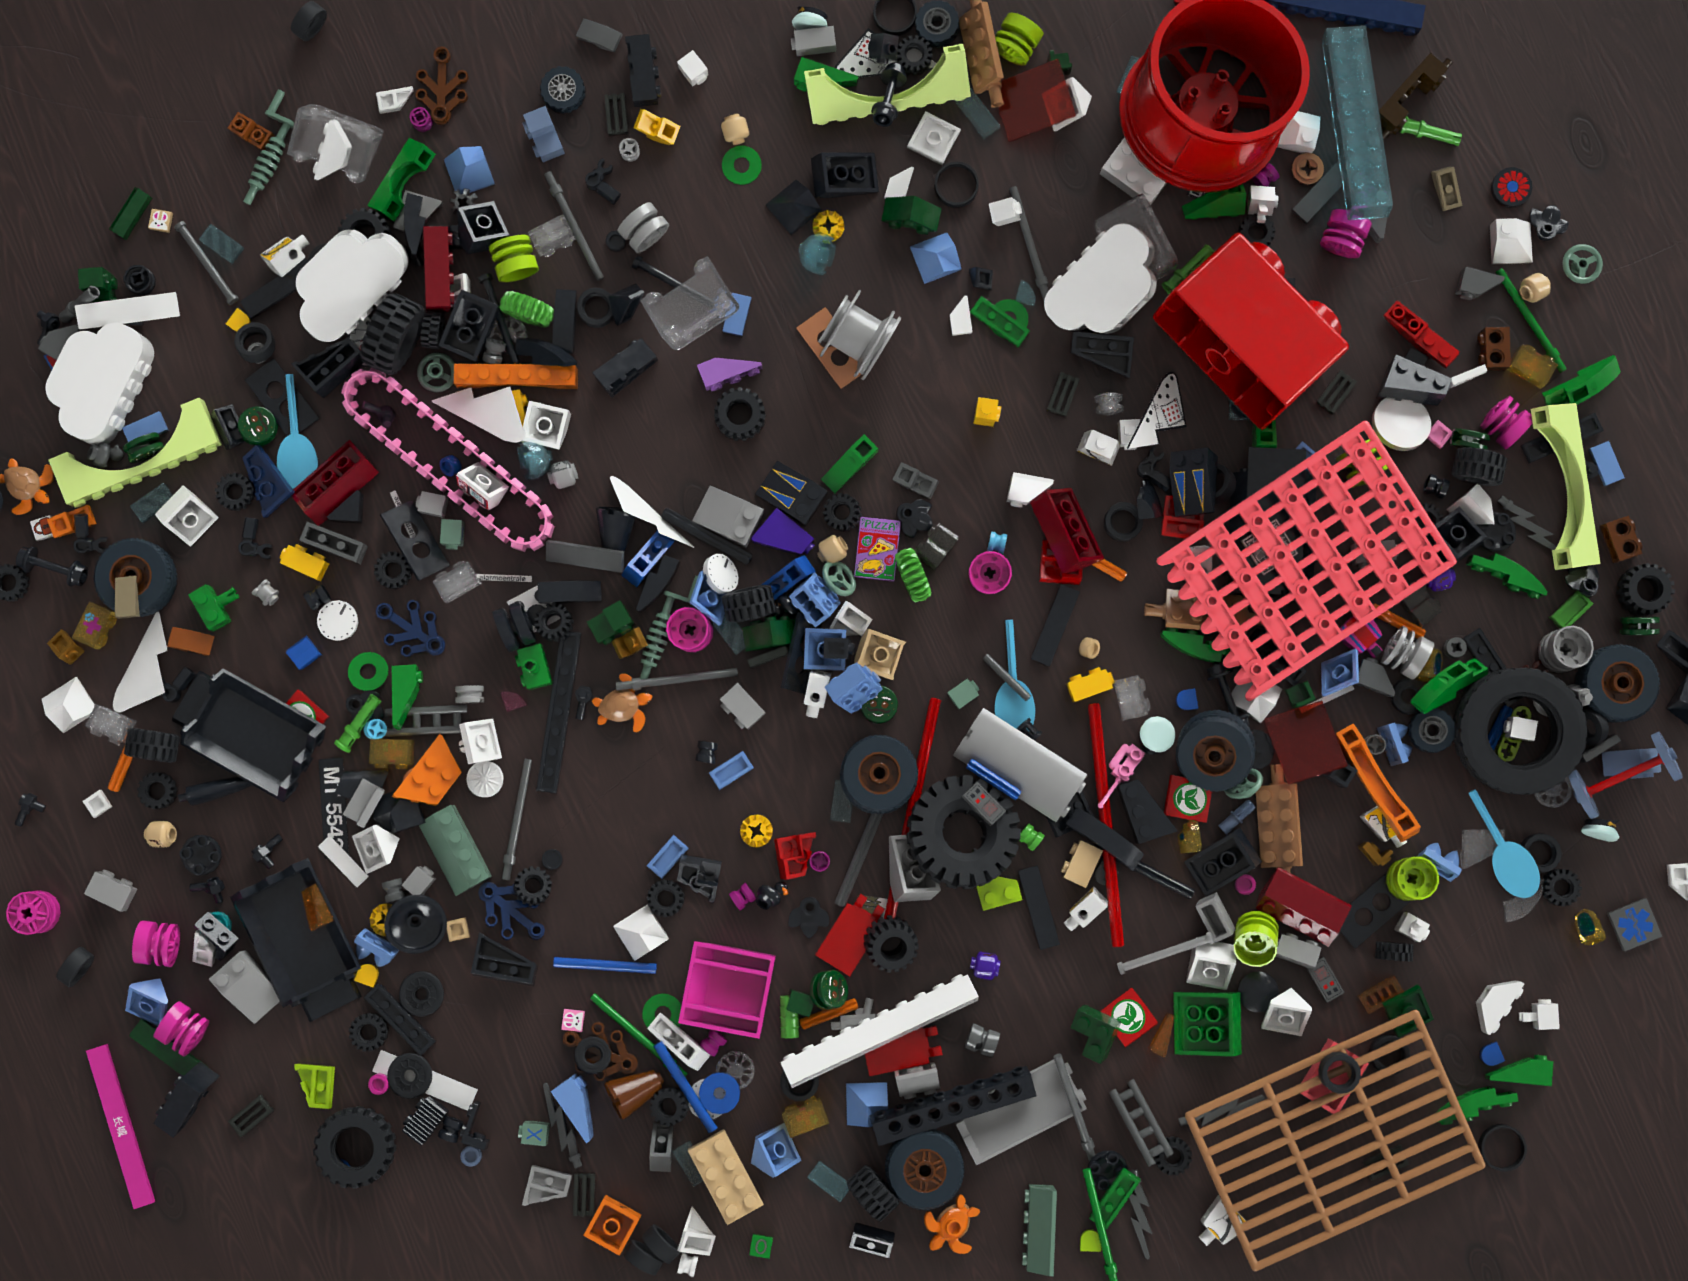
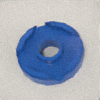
(724, 1081)

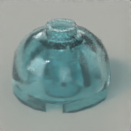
(817, 253)
(534, 459)

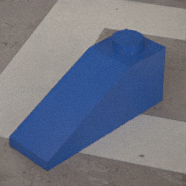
(647, 558)
(790, 576)

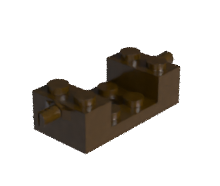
(1426, 77)

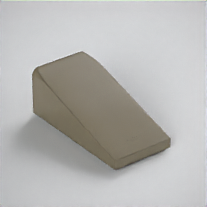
(1447, 188)
(126, 597)

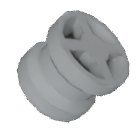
(627, 146)

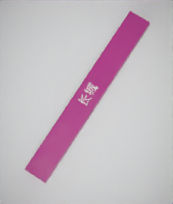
(120, 1126)

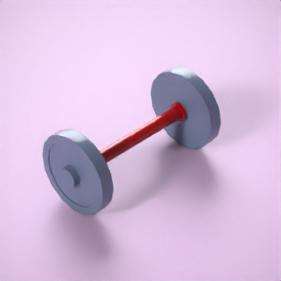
(1584, 793)

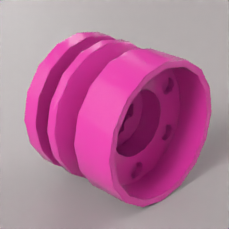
(1345, 235)
(1507, 422)
(996, 562)
(679, 625)
(44, 910)
(156, 943)
(184, 1031)

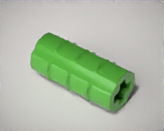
(789, 1020)

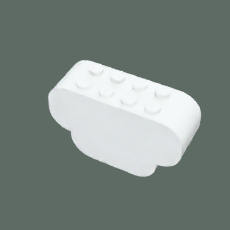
(347, 281)
(1105, 283)
(99, 380)

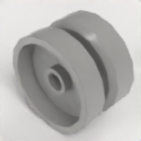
(643, 227)

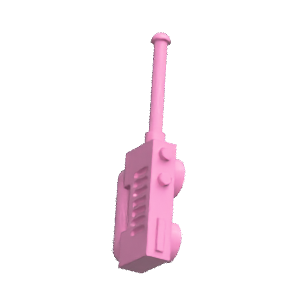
(1123, 771)

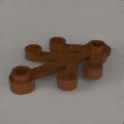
(441, 89)
(618, 1059)

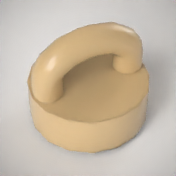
(1089, 648)

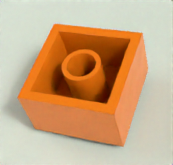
(612, 1225)

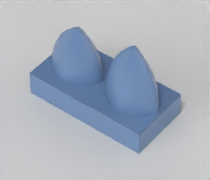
(1395, 750)
(1446, 866)
(369, 943)

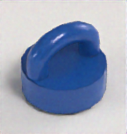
(450, 465)

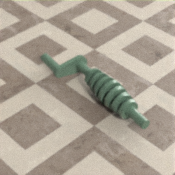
(273, 150)
(659, 631)

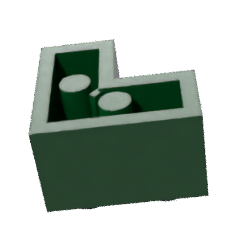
(911, 213)
(101, 279)
(610, 623)
(769, 633)
(1100, 1030)

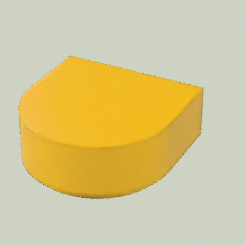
(238, 320)
(367, 975)

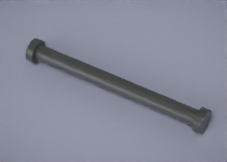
(181, 227)

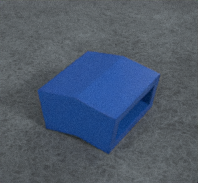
(303, 653)

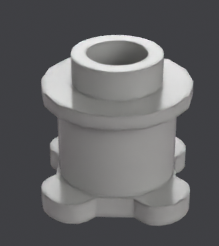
(266, 593)

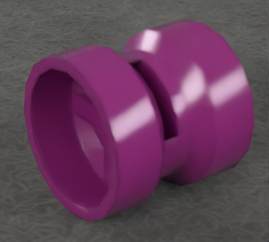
(422, 123)
(1266, 176)
(819, 864)
(738, 898)
(712, 1043)

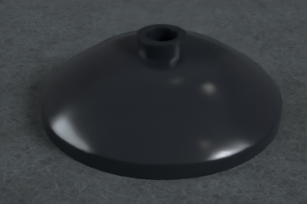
(415, 935)

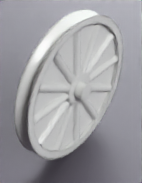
(484, 779)

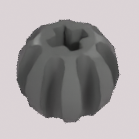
(465, 196)

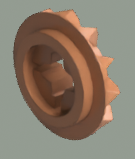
(1313, 162)

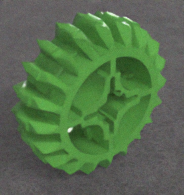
(526, 309)
(913, 575)

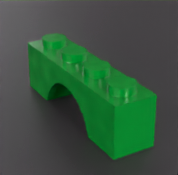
(388, 197)

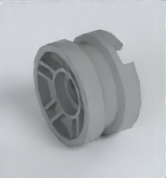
(469, 694)

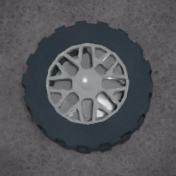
(562, 89)

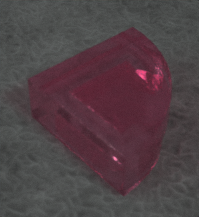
(512, 701)

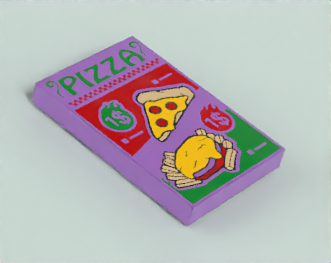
(877, 549)

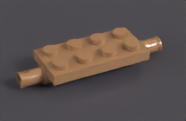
(982, 51)
(1177, 615)
(1279, 823)

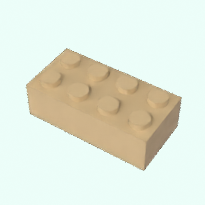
(725, 1176)

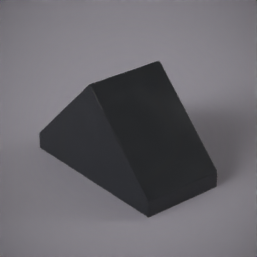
(350, 510)

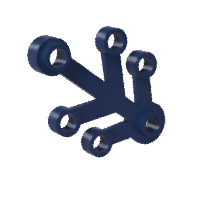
(413, 630)
(508, 909)

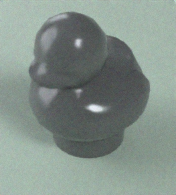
(100, 454)

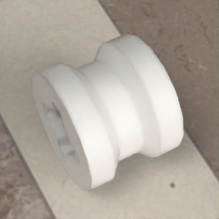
(687, 1264)

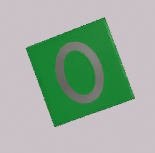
(761, 1246)

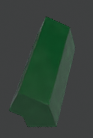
(130, 213)

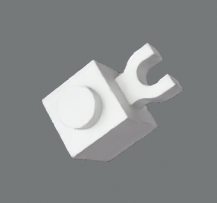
(1262, 201)
(1125, 432)
(1412, 927)
(1543, 1014)

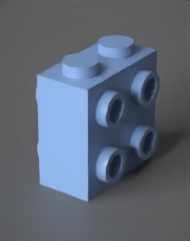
(814, 599)
(854, 687)

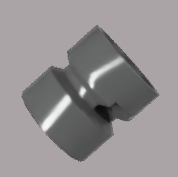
(982, 1040)

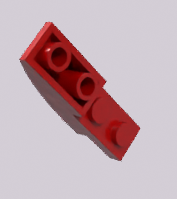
(1420, 335)

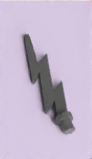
(1520, 519)
(1231, 1108)
(565, 1139)
(1142, 1223)

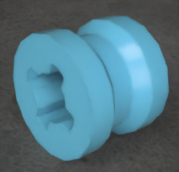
(997, 542)
(379, 729)

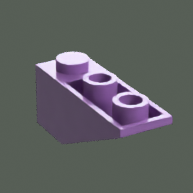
(721, 371)

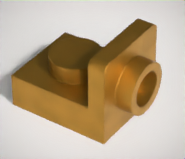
(629, 643)
(65, 647)
(1371, 851)

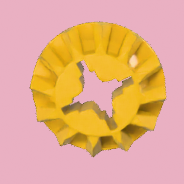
(834, 218)
(758, 840)
(376, 916)

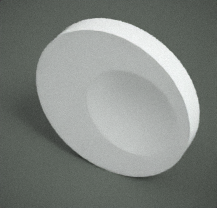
(1401, 424)

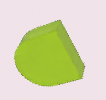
(1090, 1241)

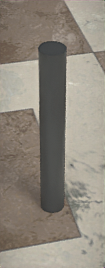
(1007, 678)

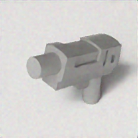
(1582, 694)
(853, 1020)

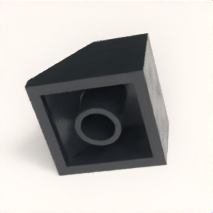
(480, 226)
(1459, 534)

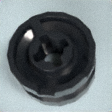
(139, 288)

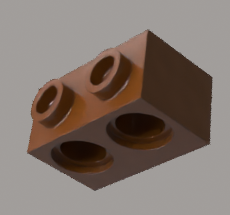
(1500, 349)
(1616, 541)

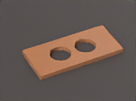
(809, 331)

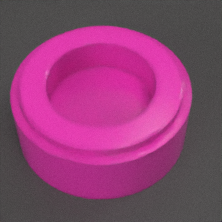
(1245, 884)
(378, 1084)

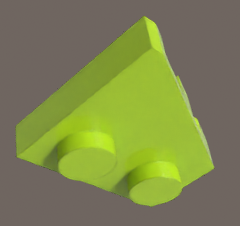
(999, 893)
(317, 1084)

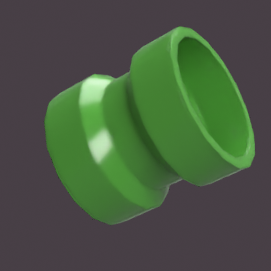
(1031, 837)

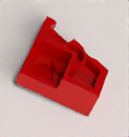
(1050, 570)
(793, 854)

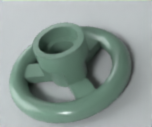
(1575, 267)
(430, 369)
(837, 580)
(1246, 788)

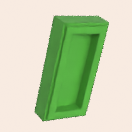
(1571, 610)

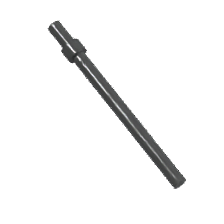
(556, 191)
(1041, 280)
(637, 684)
(509, 859)
(1086, 1142)

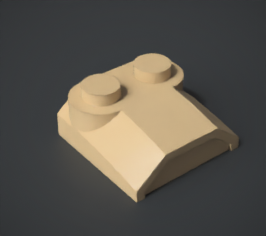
(879, 653)

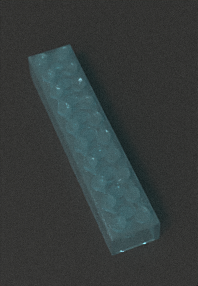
(1357, 123)

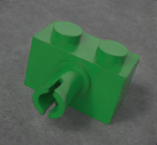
(212, 607)
(534, 667)

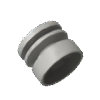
(1565, 649)
(1409, 653)

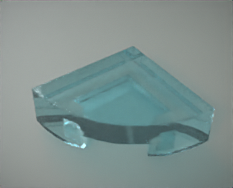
(1025, 294)

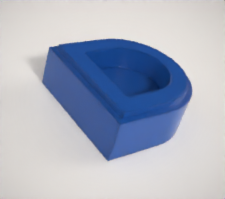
(1187, 699)
(1491, 1054)

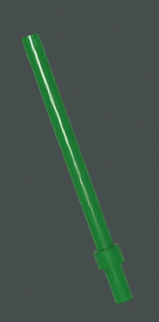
(1552, 352)
(628, 1027)
(1109, 1266)

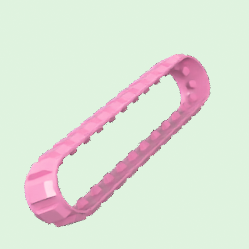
(360, 378)

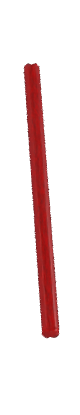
(922, 762)
(1105, 817)

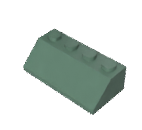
(455, 850)
(1040, 1229)

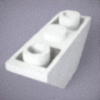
(333, 152)
(1496, 1003)

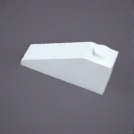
(678, 1042)

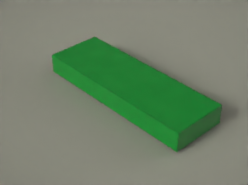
(999, 321)
(1117, 1196)

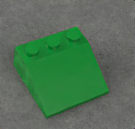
(1207, 1023)

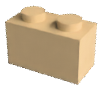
(1081, 863)

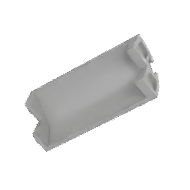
(1040, 774)
(1012, 1124)

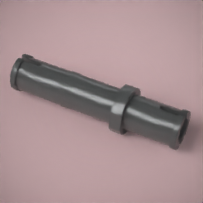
(85, 298)

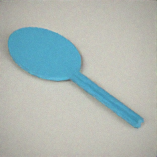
(296, 453)
(1008, 703)
(1510, 861)

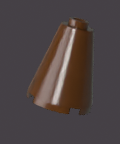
(633, 1091)

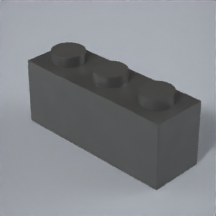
(333, 543)

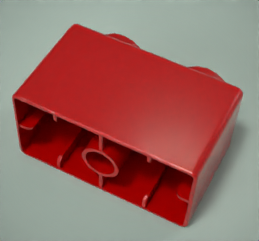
(1251, 329)

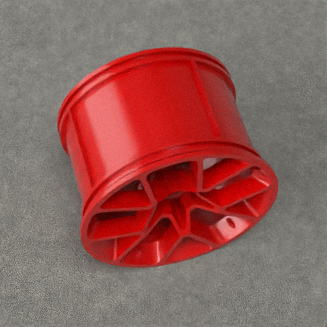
(1191, 134)

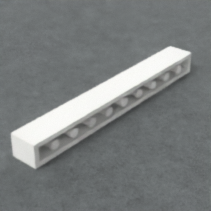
(879, 1031)

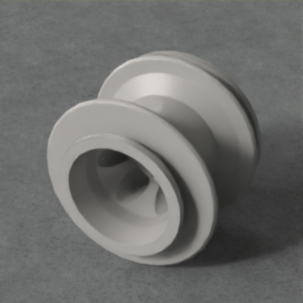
(858, 334)

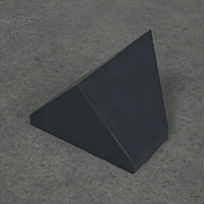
(625, 303)

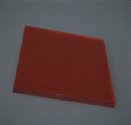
(1035, 100)
(1305, 742)

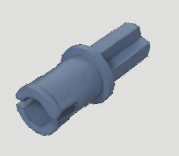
(1236, 817)

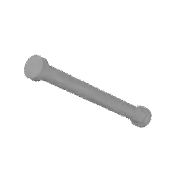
(1208, 938)

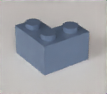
(540, 128)
(1620, 761)

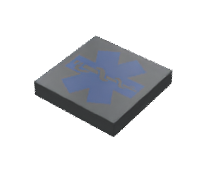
(1634, 924)

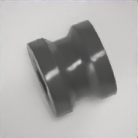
(1451, 650)

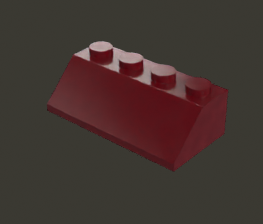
(436, 268)
(333, 482)
(1066, 529)
(1303, 906)

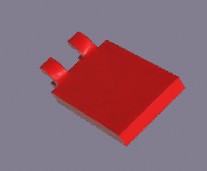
(845, 941)
(903, 1052)

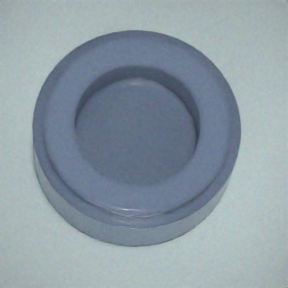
(471, 1156)

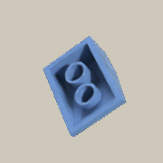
(574, 1100)

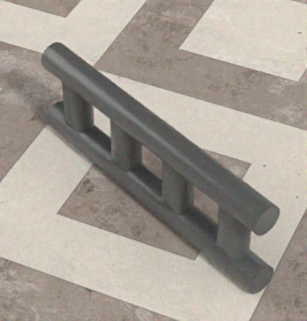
(437, 728)
(1138, 1136)

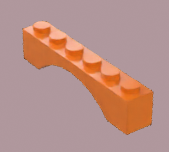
(515, 375)
(1390, 805)

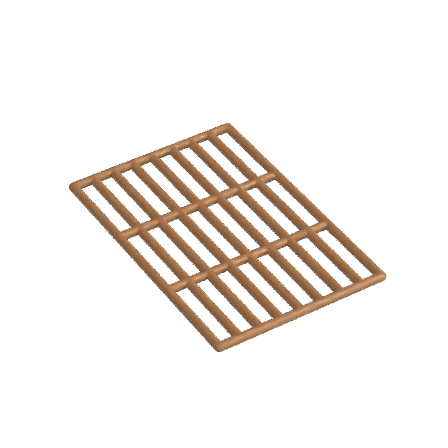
(1299, 1156)

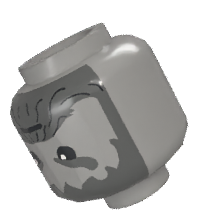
(562, 474)

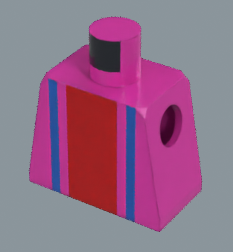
(1363, 638)

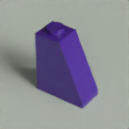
(783, 535)

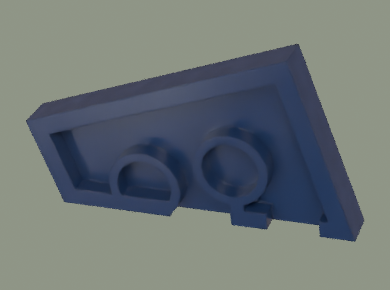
(268, 481)

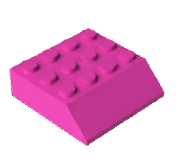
(727, 989)

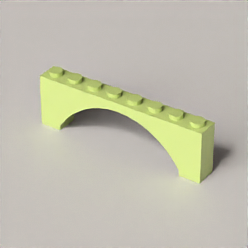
(944, 83)
(1562, 431)
(192, 437)

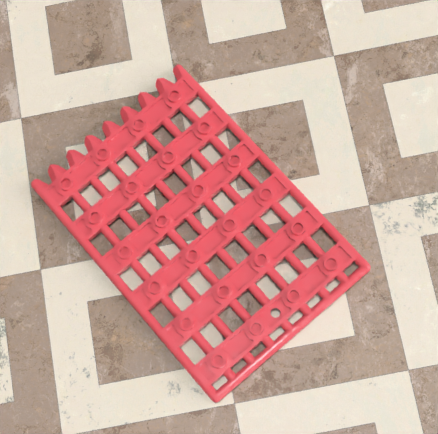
(1324, 550)

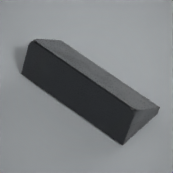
(227, 426)
(872, 1240)

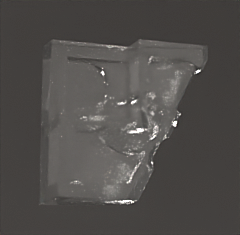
(1477, 846)

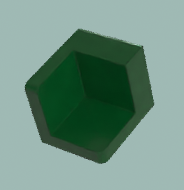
(1064, 61)
(1300, 694)
(800, 1003)

